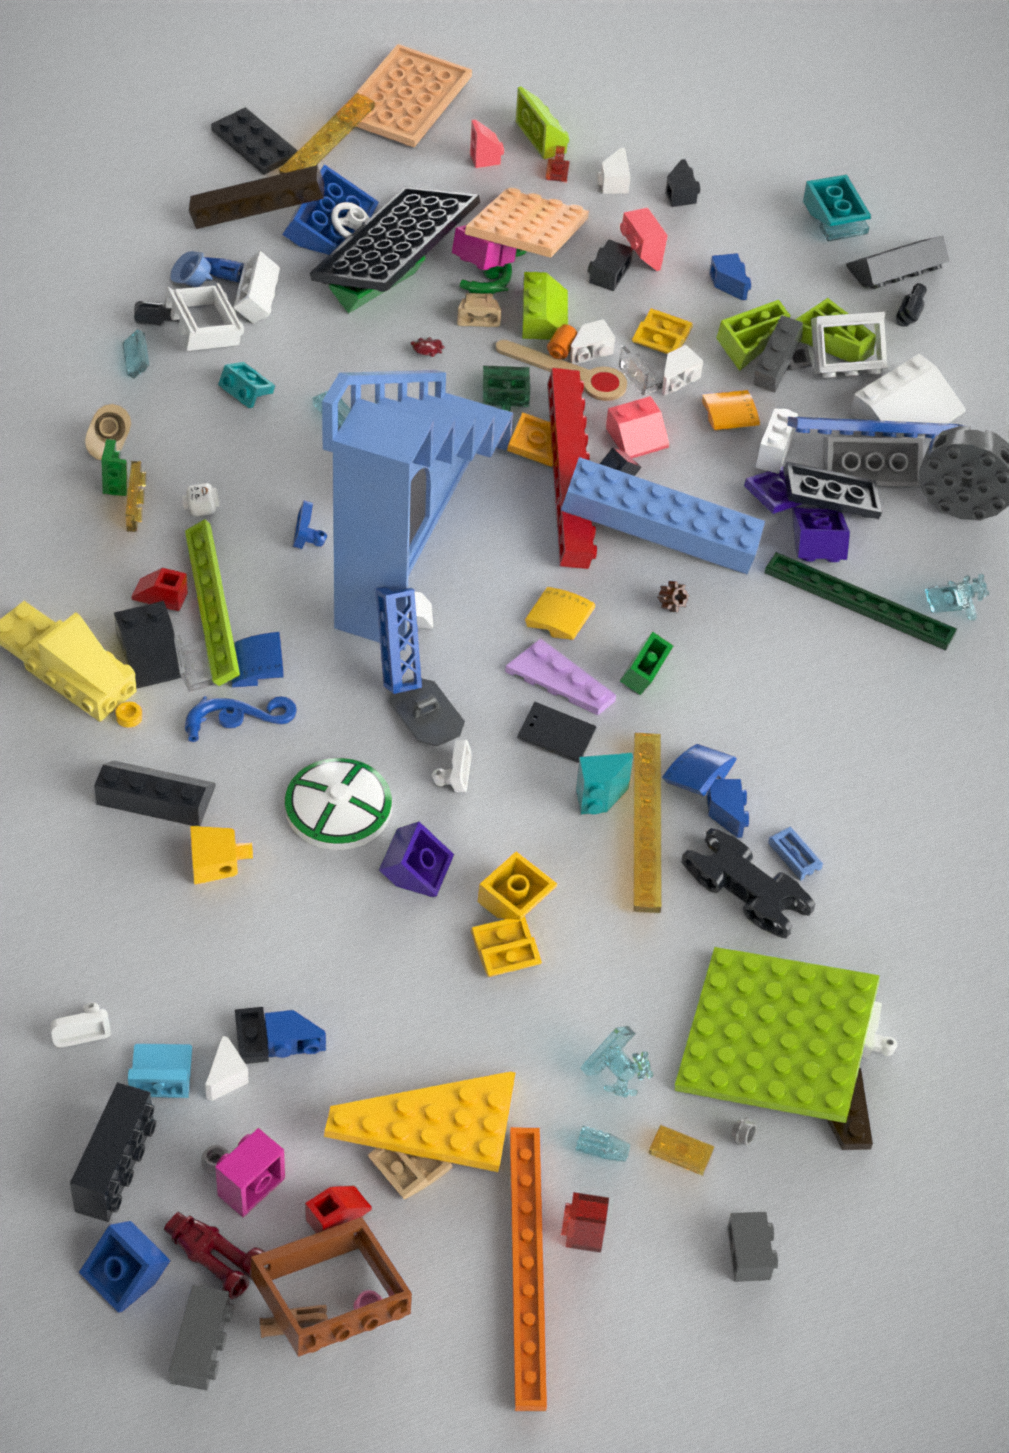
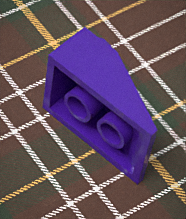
(820, 534)

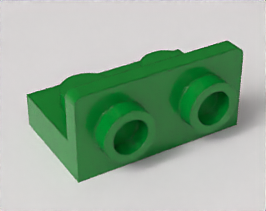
(113, 470)

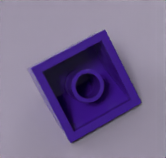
(416, 860)

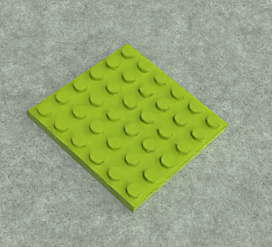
(778, 1034)

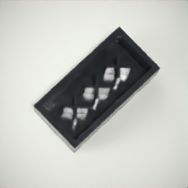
(113, 1152)

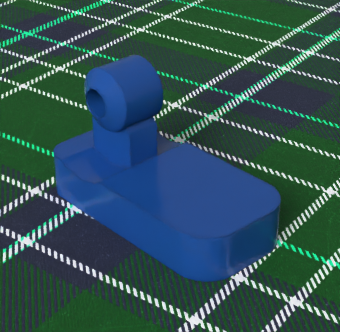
(302, 532)

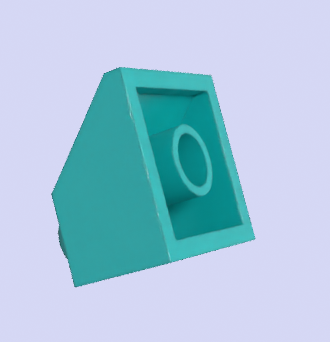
(602, 781)

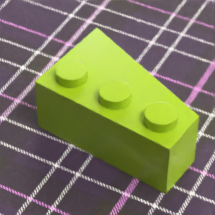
(749, 332)
(848, 342)

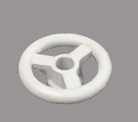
(353, 219)

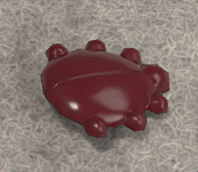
(428, 346)

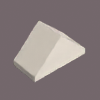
(226, 1072)

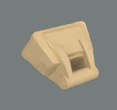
(479, 311)

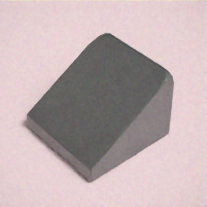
(801, 358)

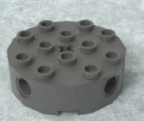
(966, 473)

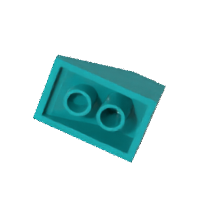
(834, 201)

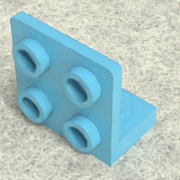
(162, 1069)

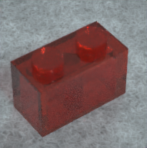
(585, 1222)

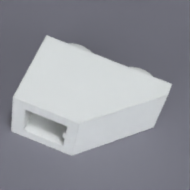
(592, 342)
(681, 369)

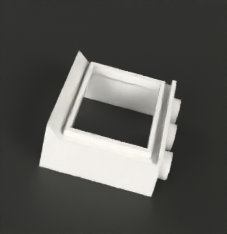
(204, 337)
(851, 368)

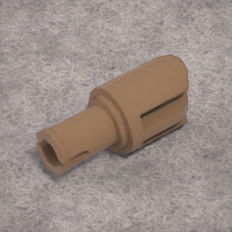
(304, 1316)

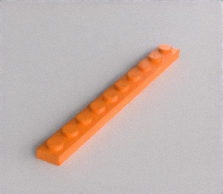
(527, 1271)

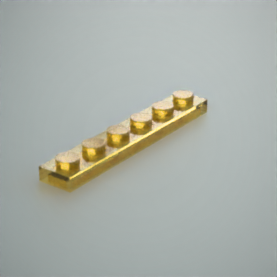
(330, 134)

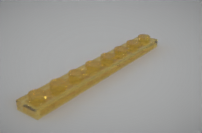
(647, 823)

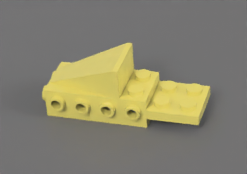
(68, 659)

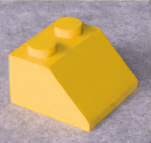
(514, 888)

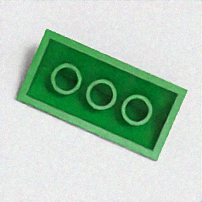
(354, 297)

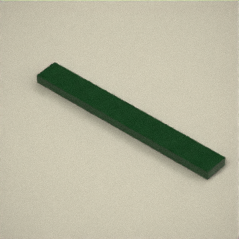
(860, 601)

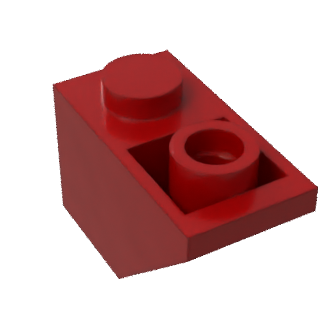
(164, 586)
(335, 1207)

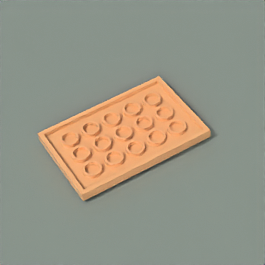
(410, 94)
(527, 222)

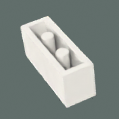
(257, 287)
(776, 441)

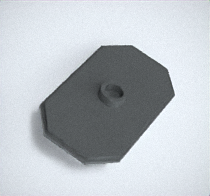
(428, 713)

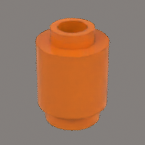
(561, 341)

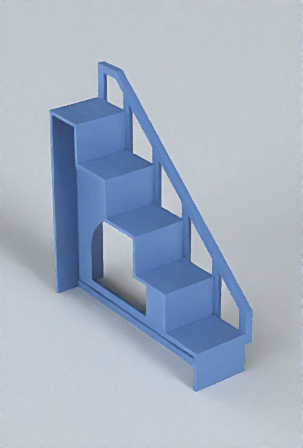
(372, 476)

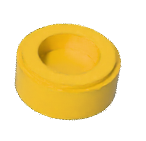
(128, 714)

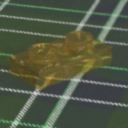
(681, 1150)

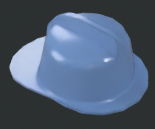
(191, 269)

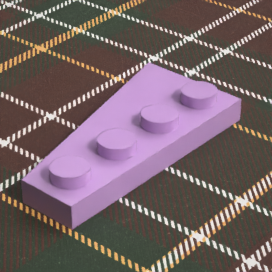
(560, 676)

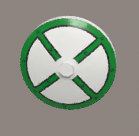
(338, 803)

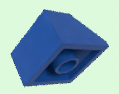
(124, 1265)

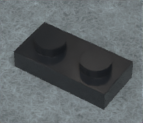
(251, 1035)

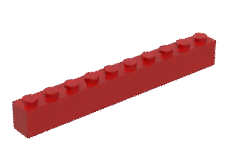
(567, 445)

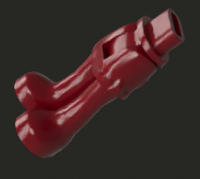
(200, 1240)

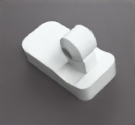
(461, 767)
(82, 1027)
(876, 1042)

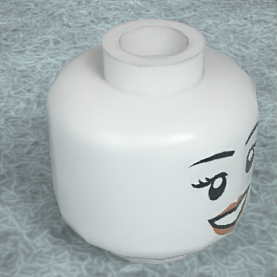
(201, 499)

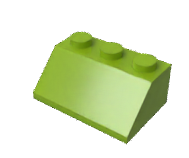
(539, 124)
(542, 306)

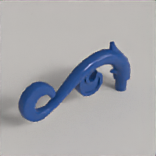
(235, 719)

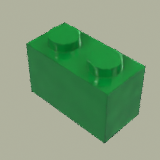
(646, 663)

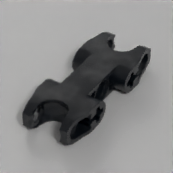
(763, 895)

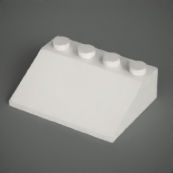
(908, 394)

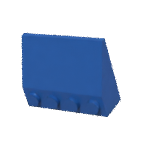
(312, 221)

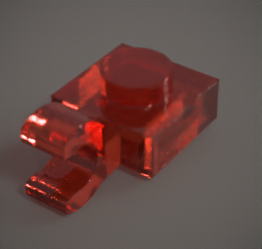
(558, 168)

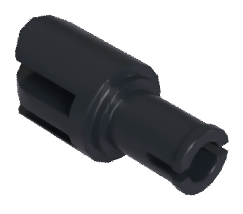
(911, 306)
(152, 313)

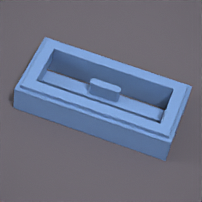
(792, 856)

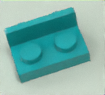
(244, 383)

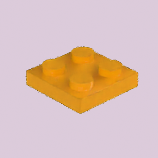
(532, 439)

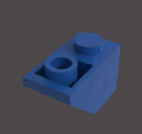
(729, 275)
(727, 804)
(292, 1034)

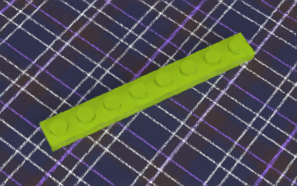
(212, 603)

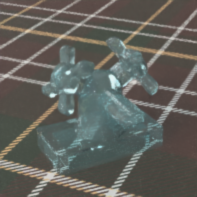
(957, 596)
(612, 1056)

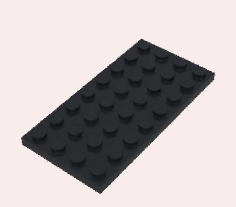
(395, 238)

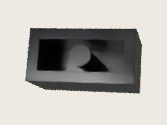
(610, 265)

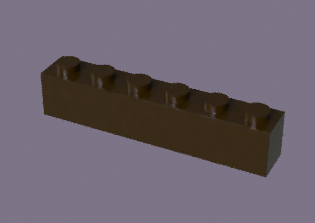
(256, 197)

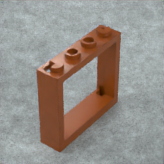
(315, 1250)

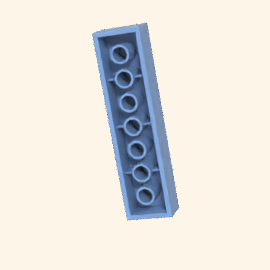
(663, 515)

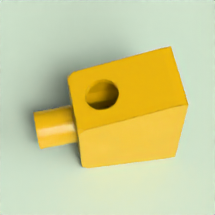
(216, 853)

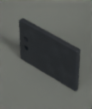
(556, 732)

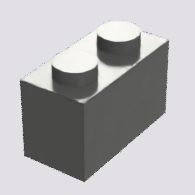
(751, 1246)

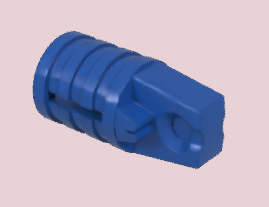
(225, 269)

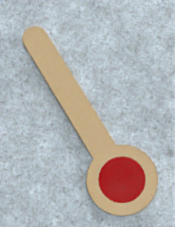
(599, 382)

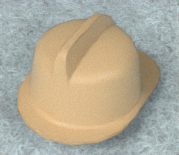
(107, 423)

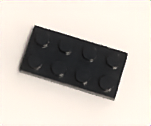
(254, 140)
(832, 490)

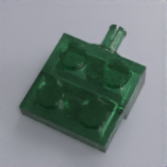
(506, 386)

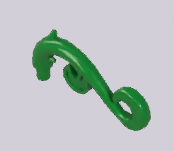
(492, 287)

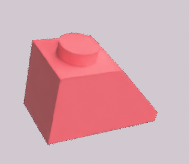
(484, 146)

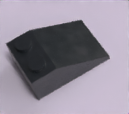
(148, 643)

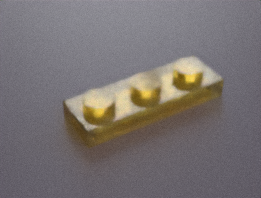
(135, 496)

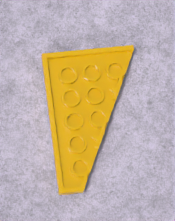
(442, 1122)

